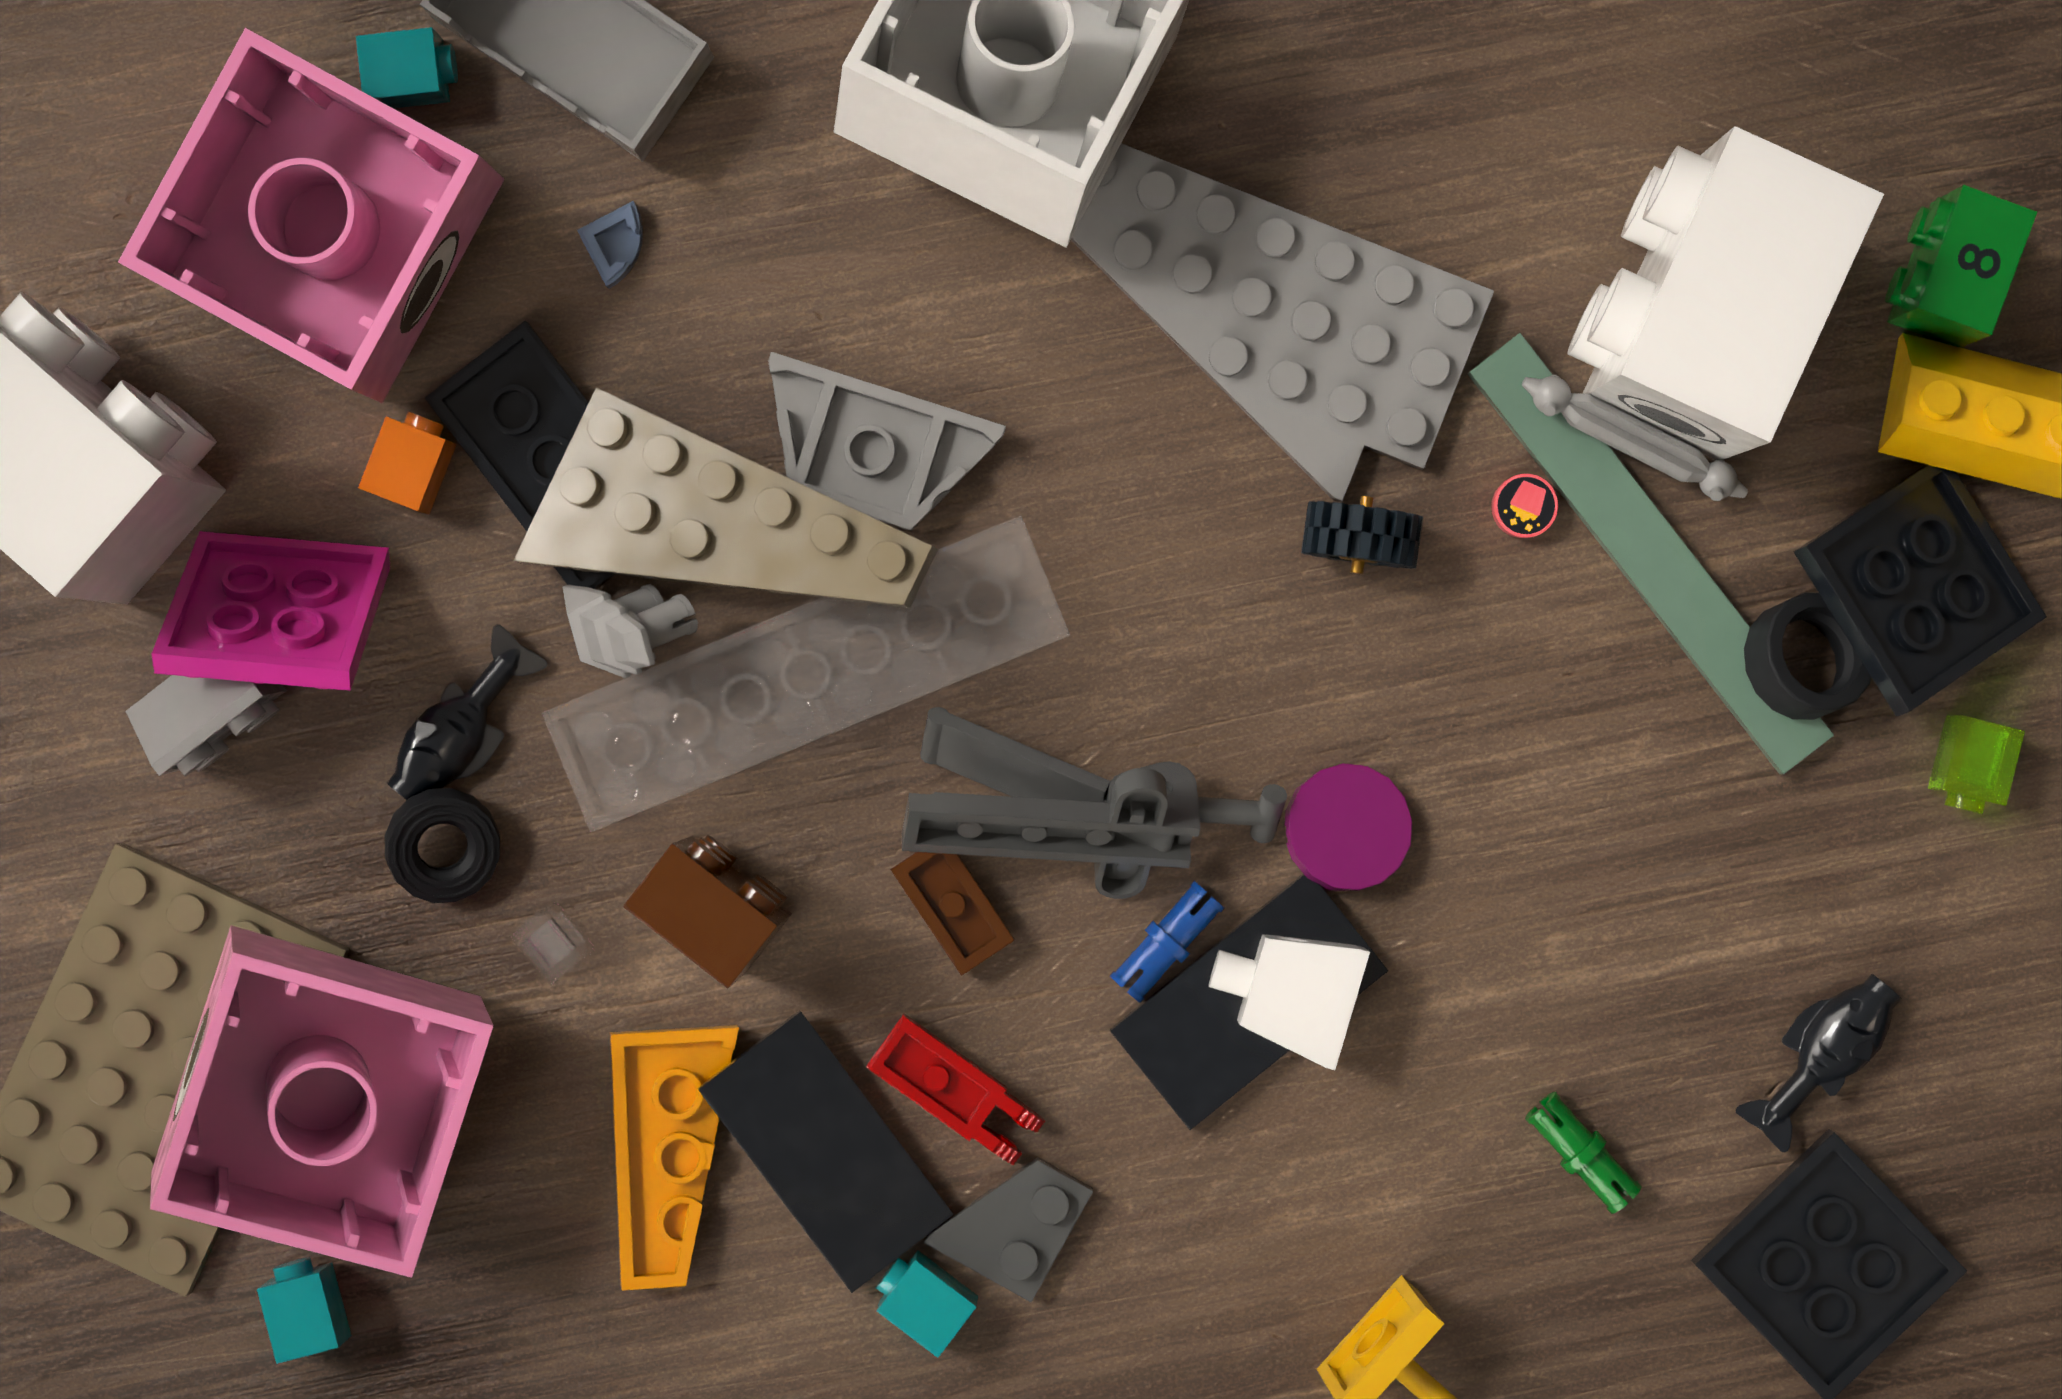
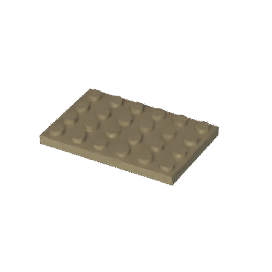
(108, 1061)

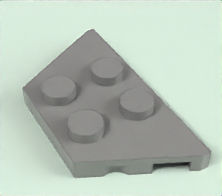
(873, 443)

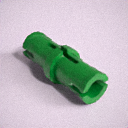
(1583, 1152)

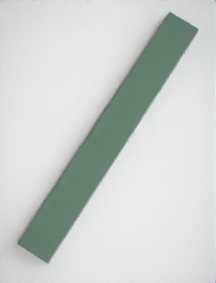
(1644, 551)

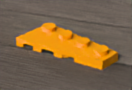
(663, 1146)

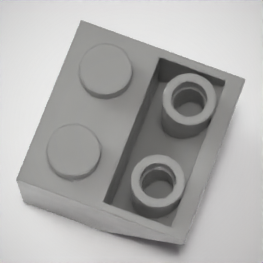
(189, 718)

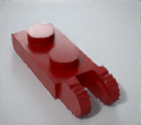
(949, 1086)

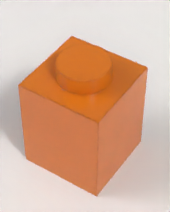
(408, 462)

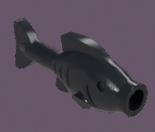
(454, 735)
(1832, 1043)

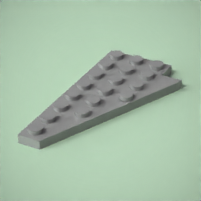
(1287, 315)

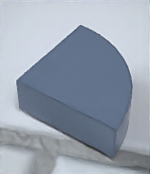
(614, 242)

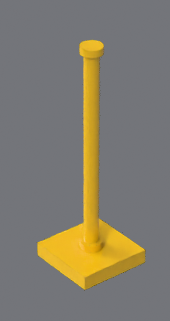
(1384, 1349)

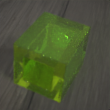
(1975, 762)

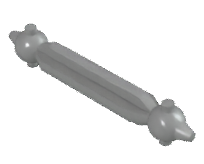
(1634, 437)

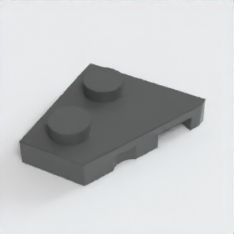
(1016, 1227)

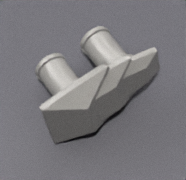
(624, 631)

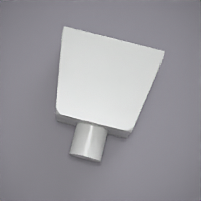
(1296, 992)

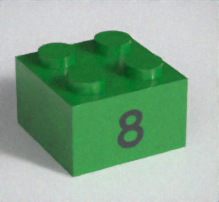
(1959, 266)

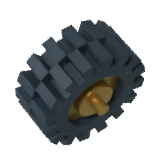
(1362, 534)

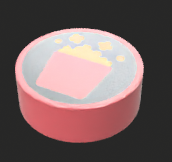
(1524, 506)

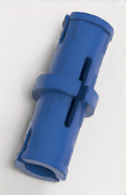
(1167, 941)

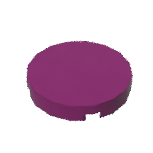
(1348, 827)

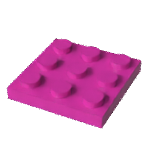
(272, 611)

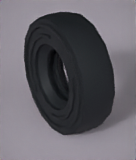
(449, 882)

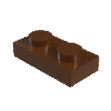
(953, 907)

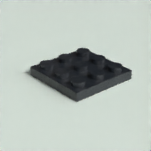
(1920, 586)
(1829, 1265)

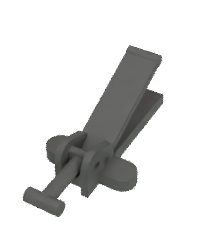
(1068, 812)

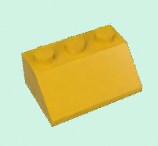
(1975, 415)

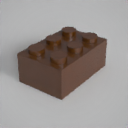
(709, 907)

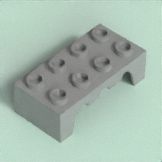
(601, 60)

